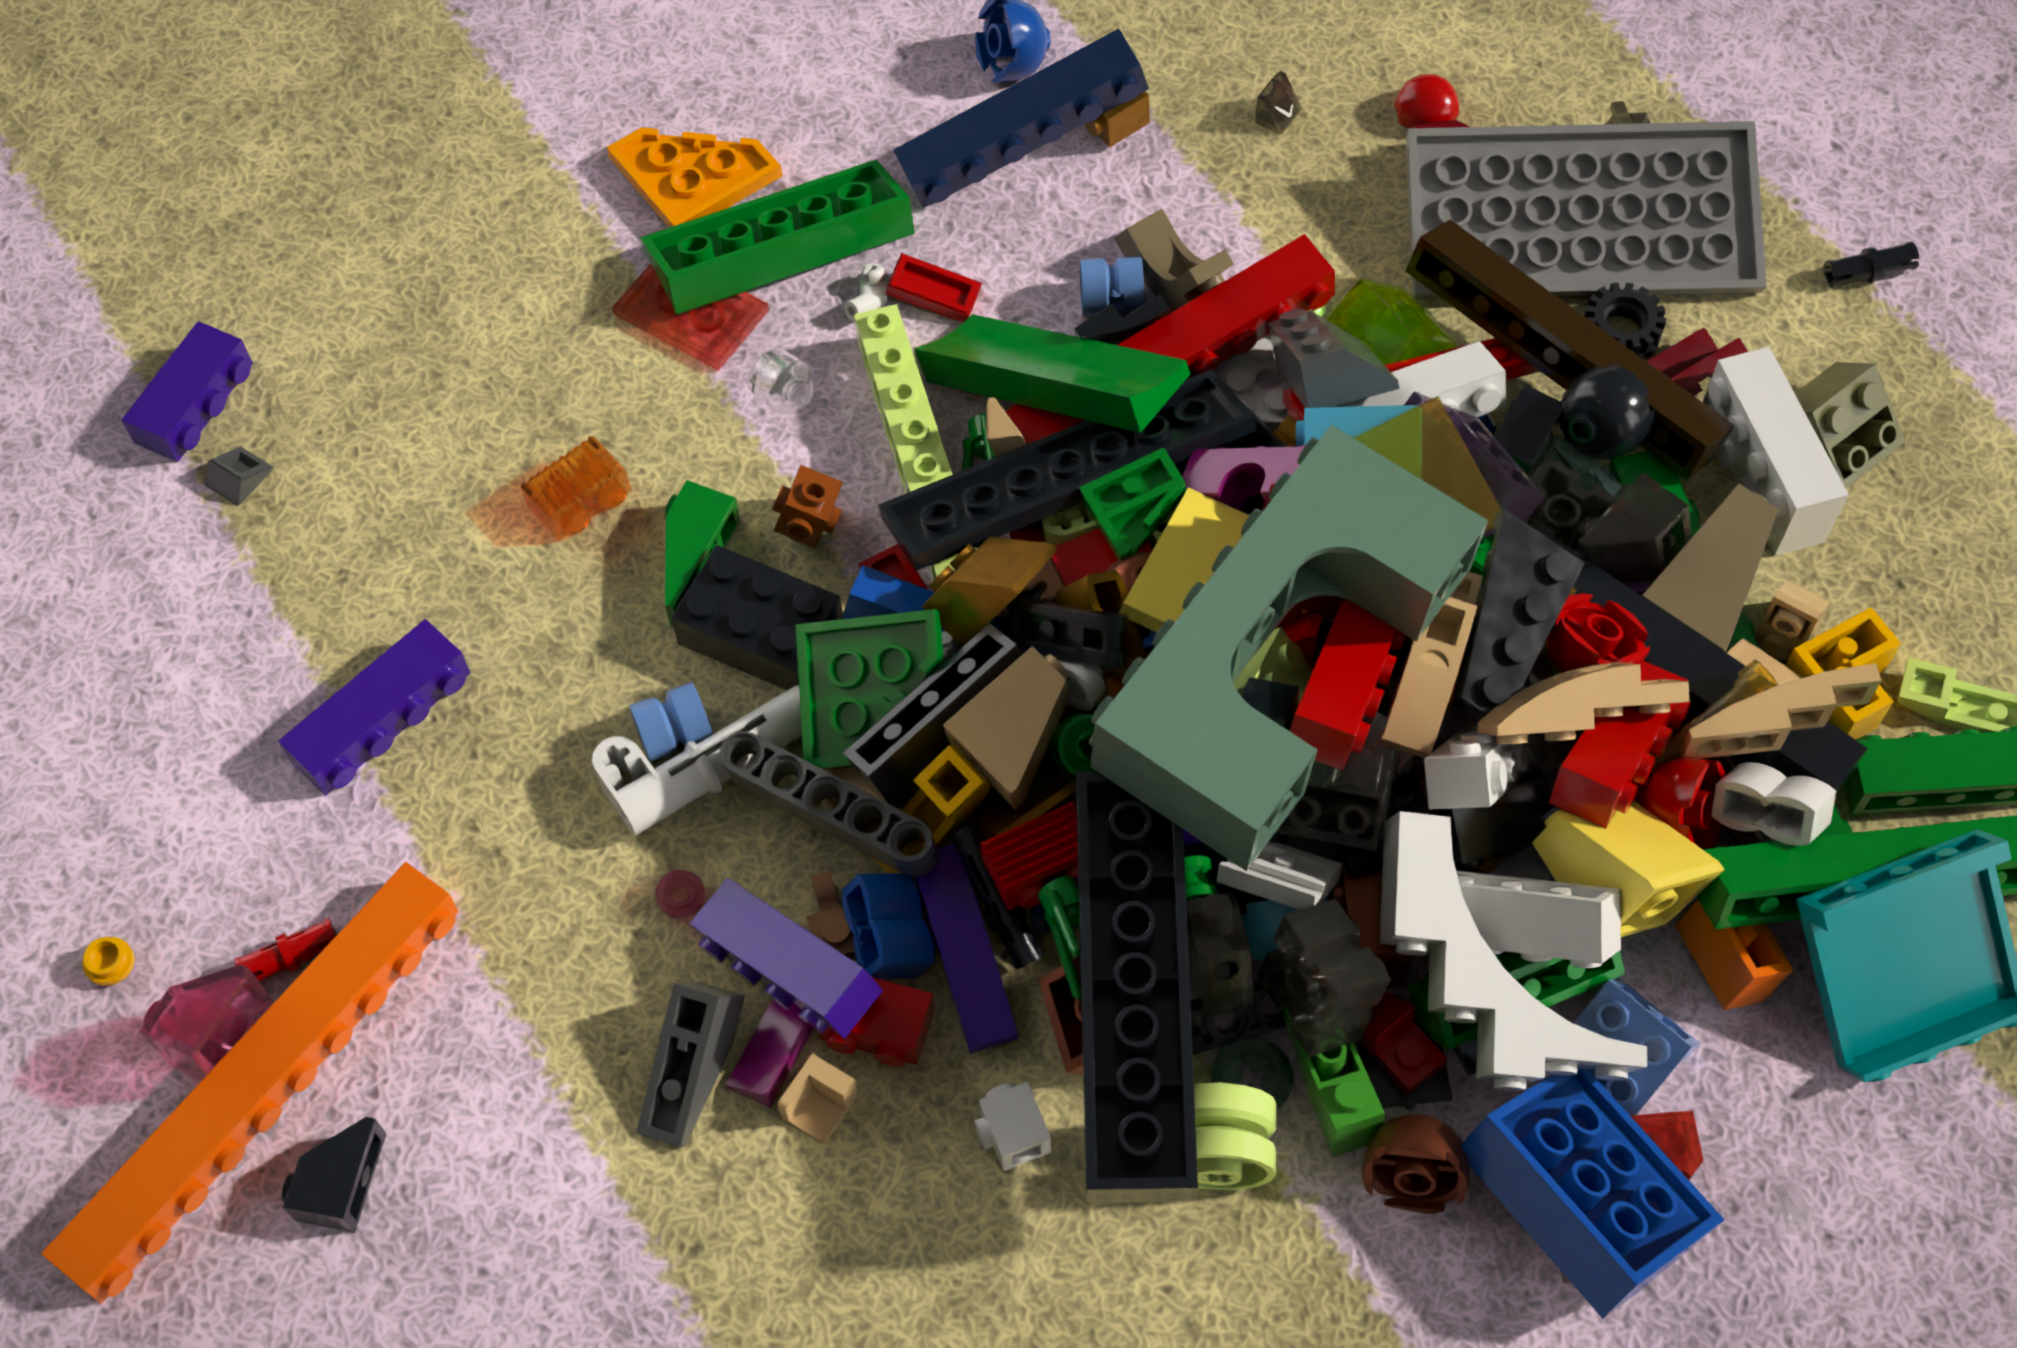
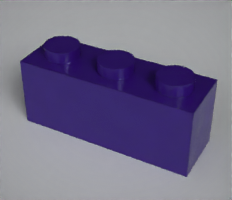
(188, 391)

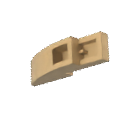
(1430, 673)
(1577, 696)

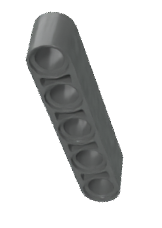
(840, 822)

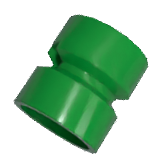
(1070, 745)

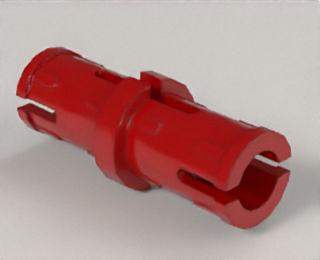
(289, 950)

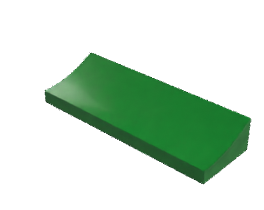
(778, 235)
(1054, 371)

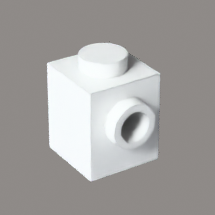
(1012, 1125)

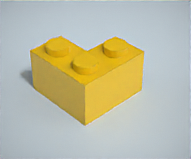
(1850, 644)

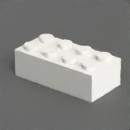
(1775, 449)

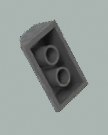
(1325, 362)

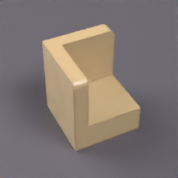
(817, 1098)

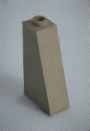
(1716, 567)

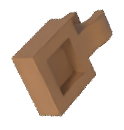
(830, 922)

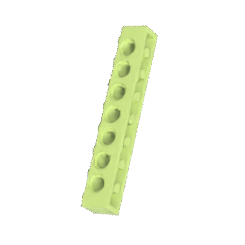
(902, 403)

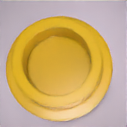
(108, 961)

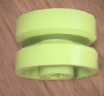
(1233, 1136)

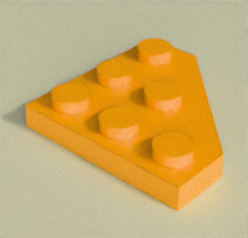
(692, 172)

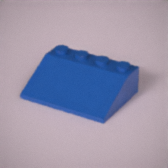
(1589, 1187)

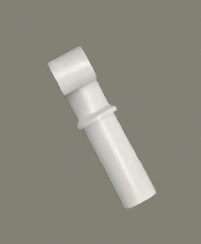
(690, 774)

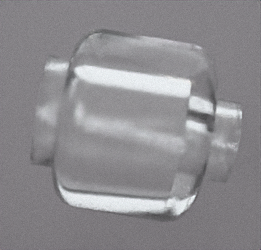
(781, 381)

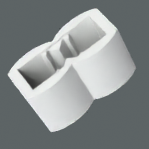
(1780, 806)

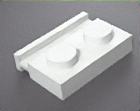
(1284, 876)

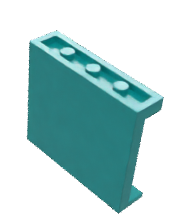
(1914, 956)

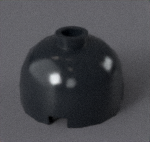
(1606, 412)

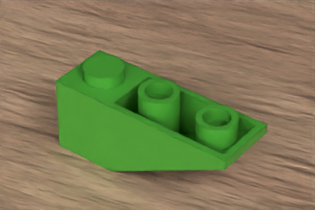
(1339, 1094)

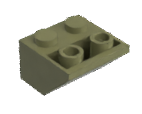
(1851, 417)

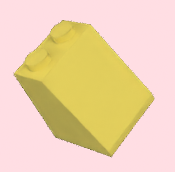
(1635, 853)

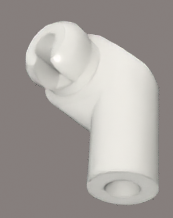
(871, 291)

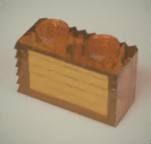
(576, 488)

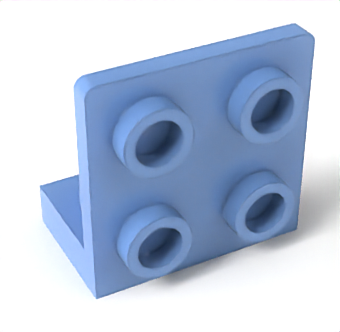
(1629, 1017)

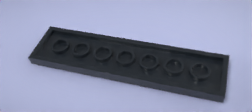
(1047, 473)

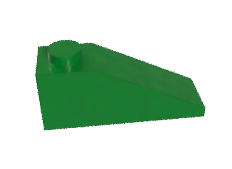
(694, 526)

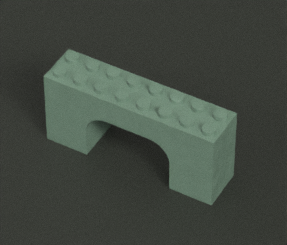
(1332, 528)

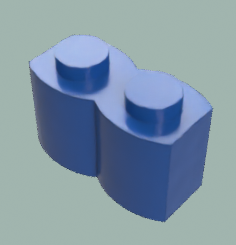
(888, 925)

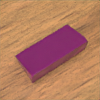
(770, 1054)

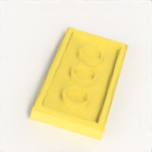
(1182, 558)

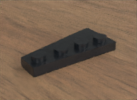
(1518, 606)

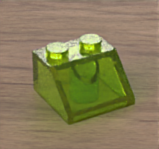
(1389, 322)

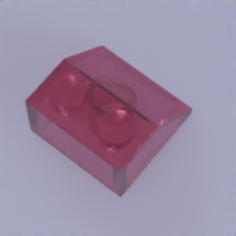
(205, 1018)

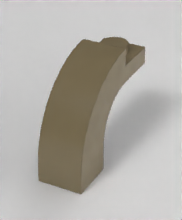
(1168, 263)

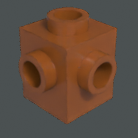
(808, 506)

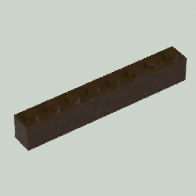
(1560, 339)

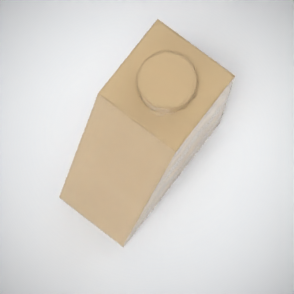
(1012, 723)

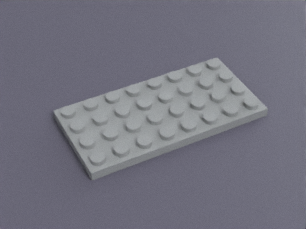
(1599, 203)

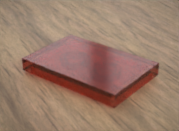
(704, 333)

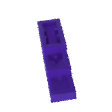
(966, 953)

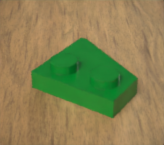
(1134, 500)

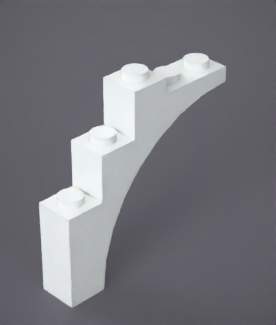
(1516, 1032)

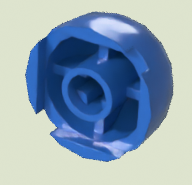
(1015, 32)

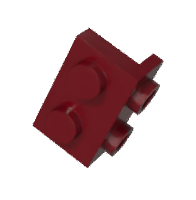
(1694, 359)

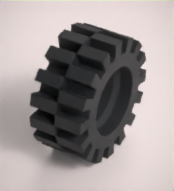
(1631, 305)

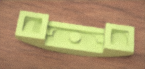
(1959, 704)

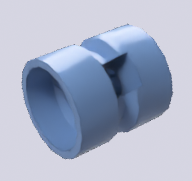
(1111, 284)
(670, 722)

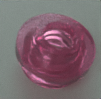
(680, 880)

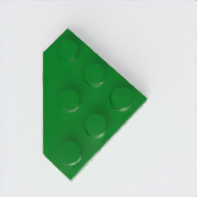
(857, 674)

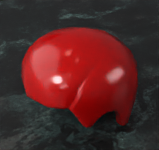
(1426, 100)

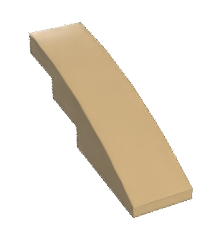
(1768, 717)

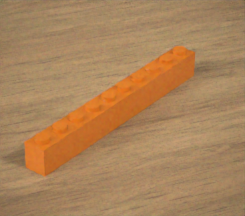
(251, 1084)

